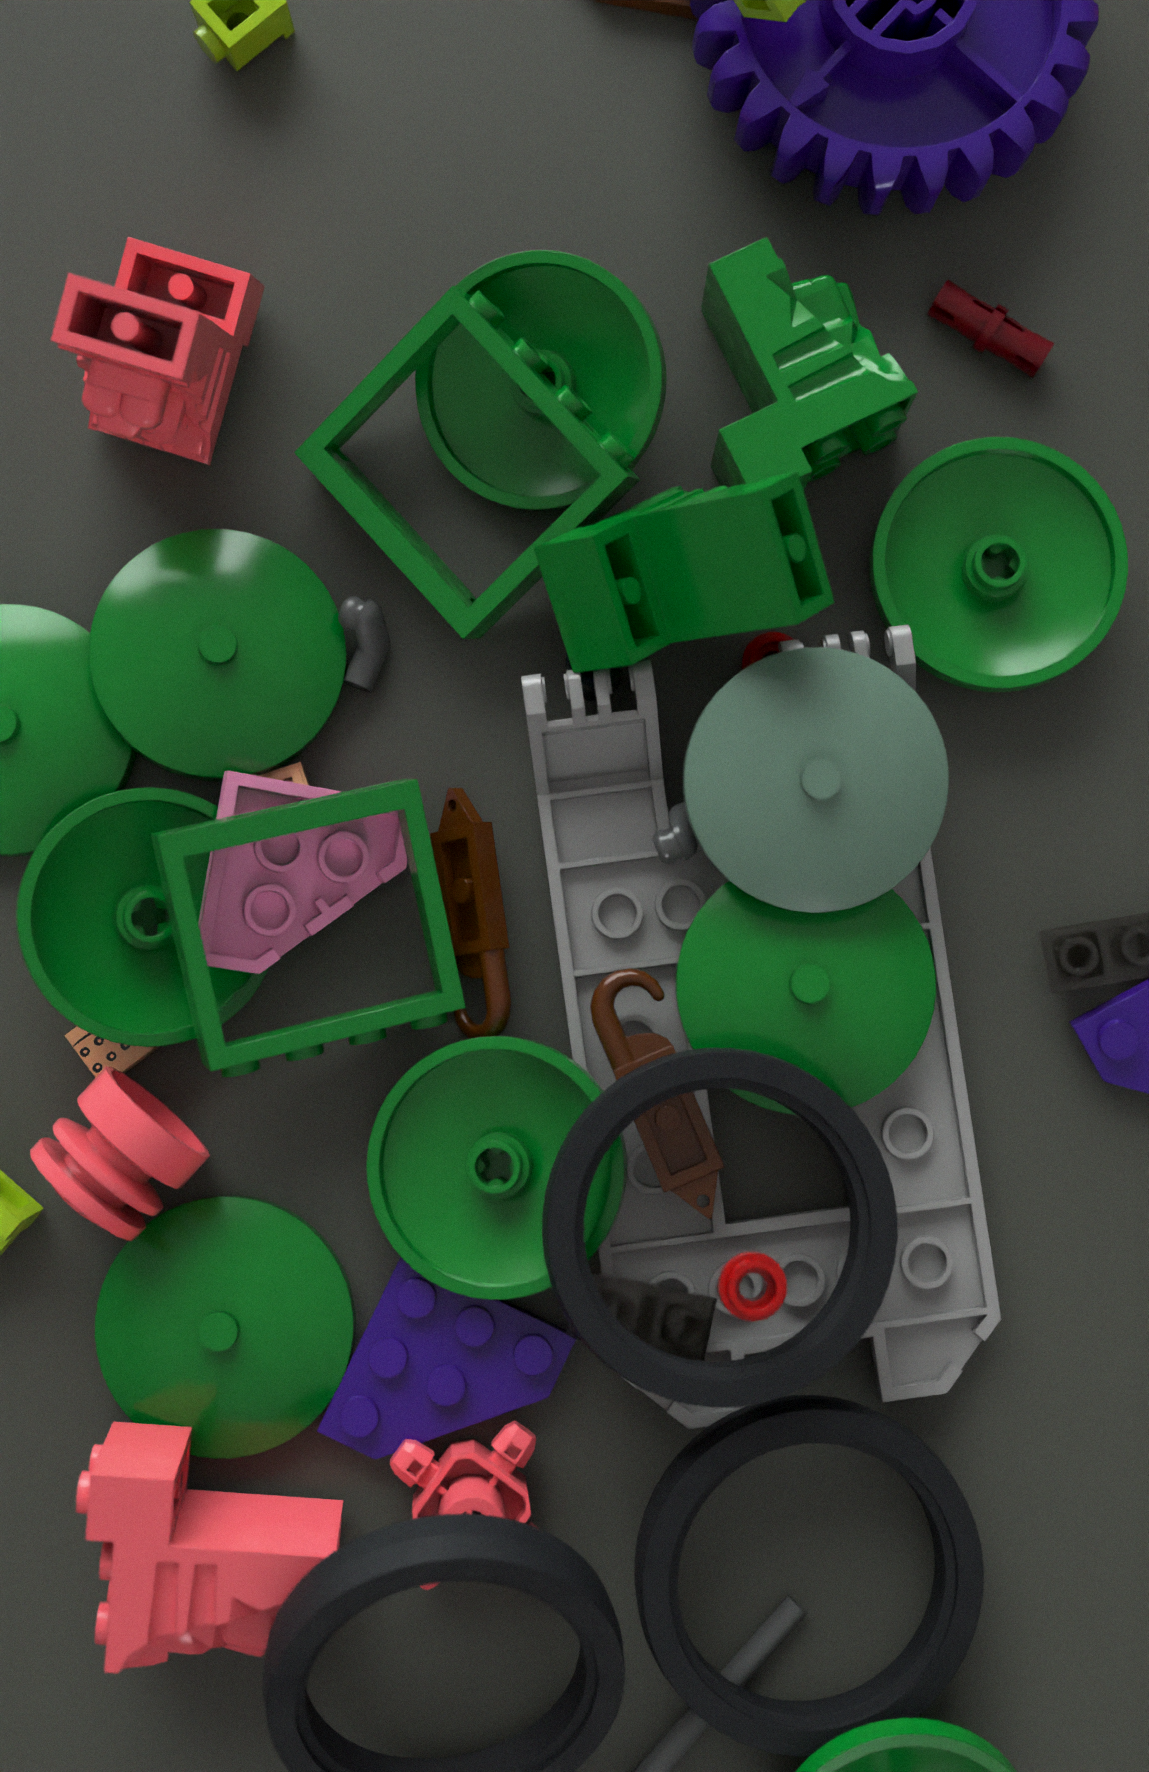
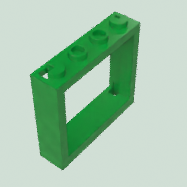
(384, 524)
(360, 1025)

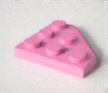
(288, 887)

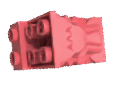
(159, 346)
(188, 1562)

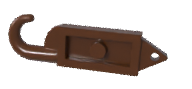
(473, 908)
(674, 1129)

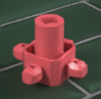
(469, 1476)

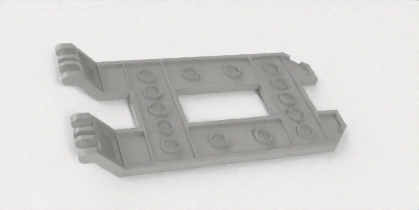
(629, 910)

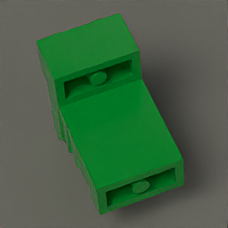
(801, 368)
(685, 571)

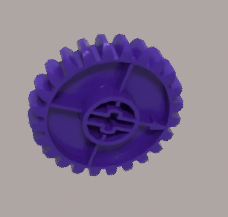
(892, 105)

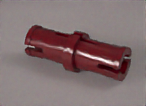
(990, 328)

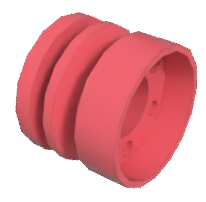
(109, 1166)

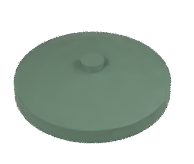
(815, 779)

